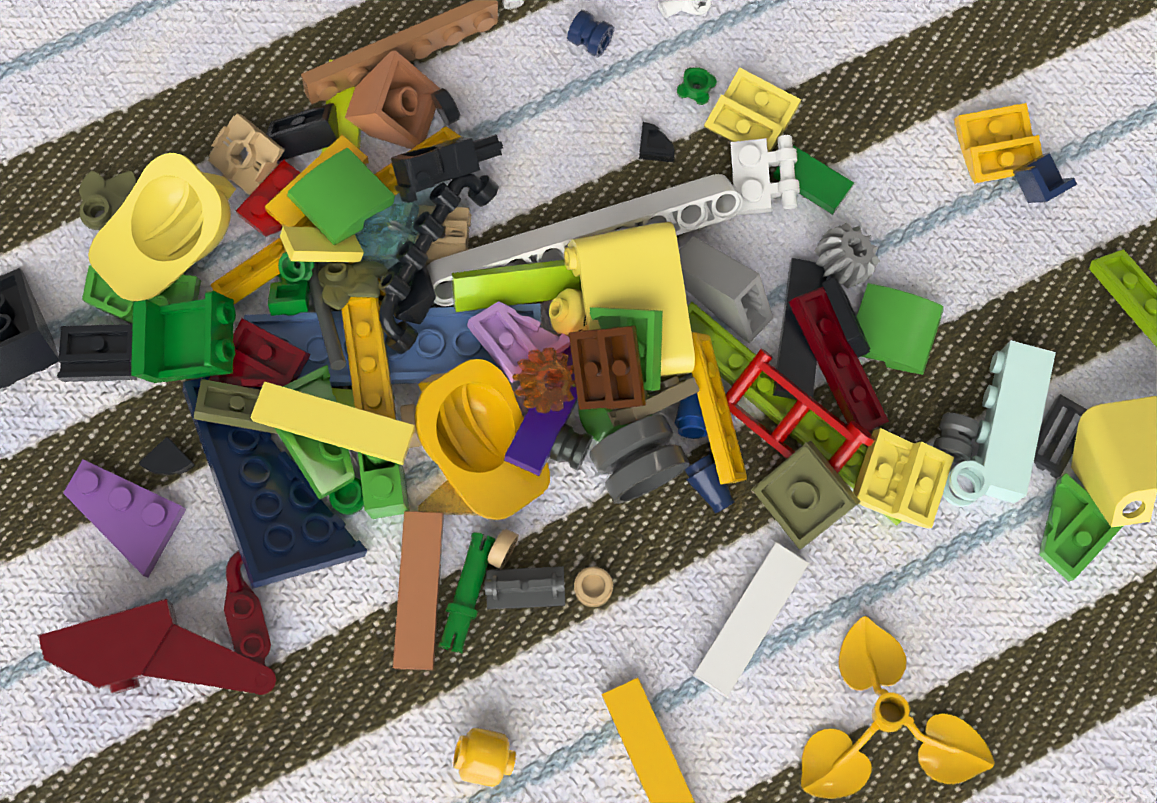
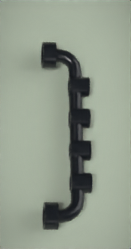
(413, 256)

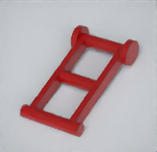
(853, 432)

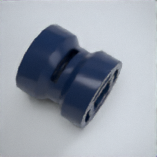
(590, 33)

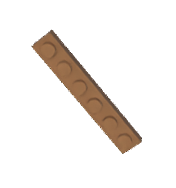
(412, 43)

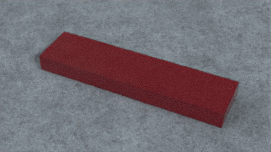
(837, 360)

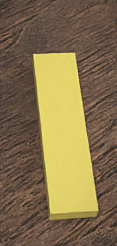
(333, 423)

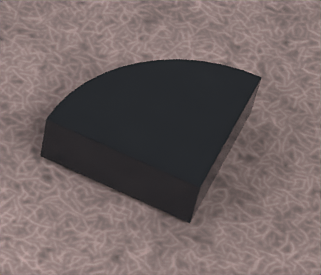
(655, 144)
(166, 459)

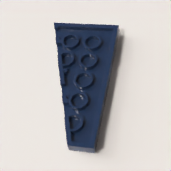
(270, 504)

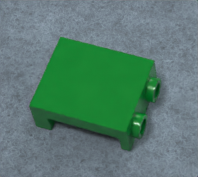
(183, 339)

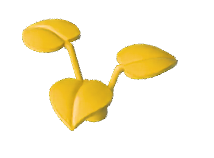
(835, 766)

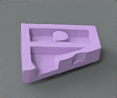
(511, 336)

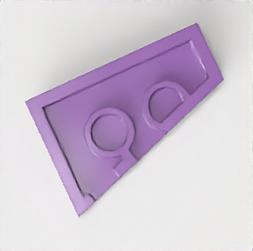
(125, 513)

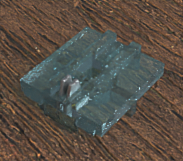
(388, 231)

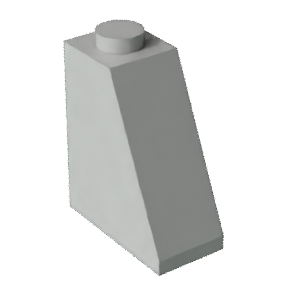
(725, 288)

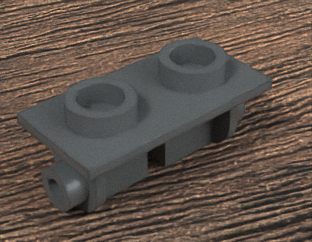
(525, 588)

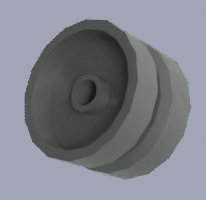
(639, 458)

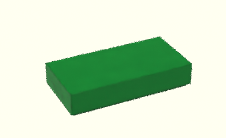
(819, 182)

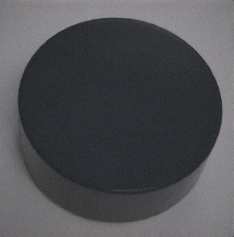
(445, 106)

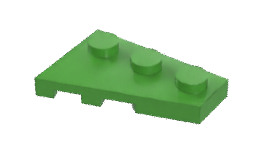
(102, 296)
(323, 464)

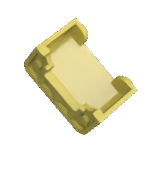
(638, 271)

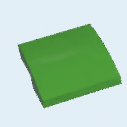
(340, 196)
(899, 327)

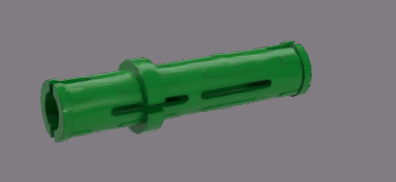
(466, 593)

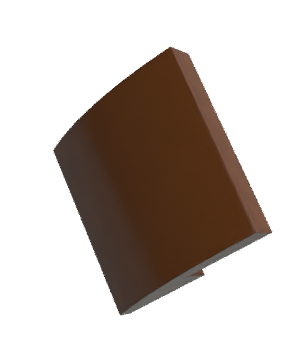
(607, 368)

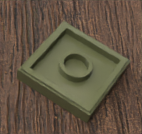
(805, 495)

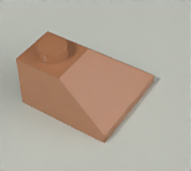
(394, 102)

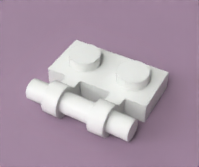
(752, 177)

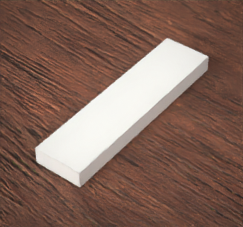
(751, 619)

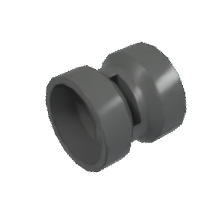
(956, 436)

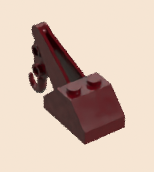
(149, 643)

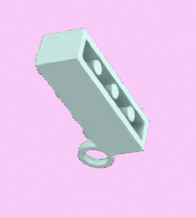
(1010, 427)

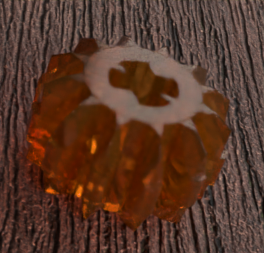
(533, 382)

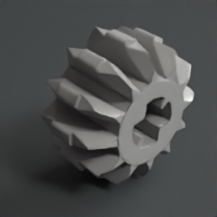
(847, 255)

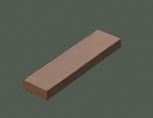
(418, 591)

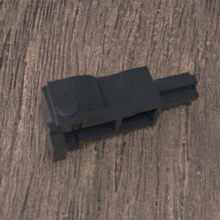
(441, 162)

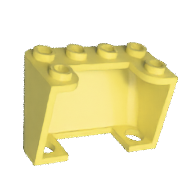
(1119, 458)

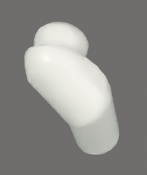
(696, 7)

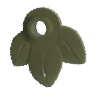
(103, 196)
(350, 280)

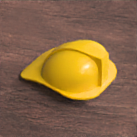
(466, 429)

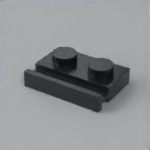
(95, 353)

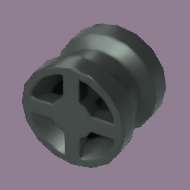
(571, 446)

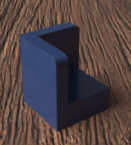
(1041, 180)

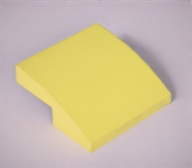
(752, 110)
(903, 478)

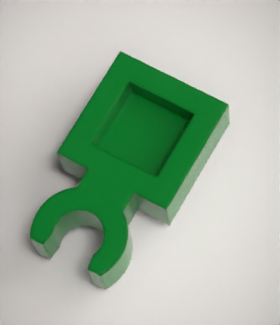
(288, 297)

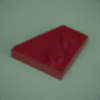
(262, 358)

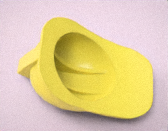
(162, 228)

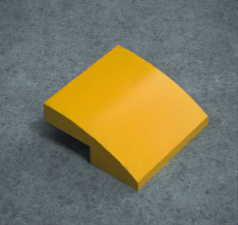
(997, 142)

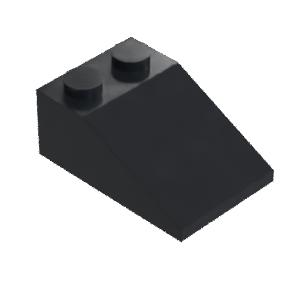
(24, 335)

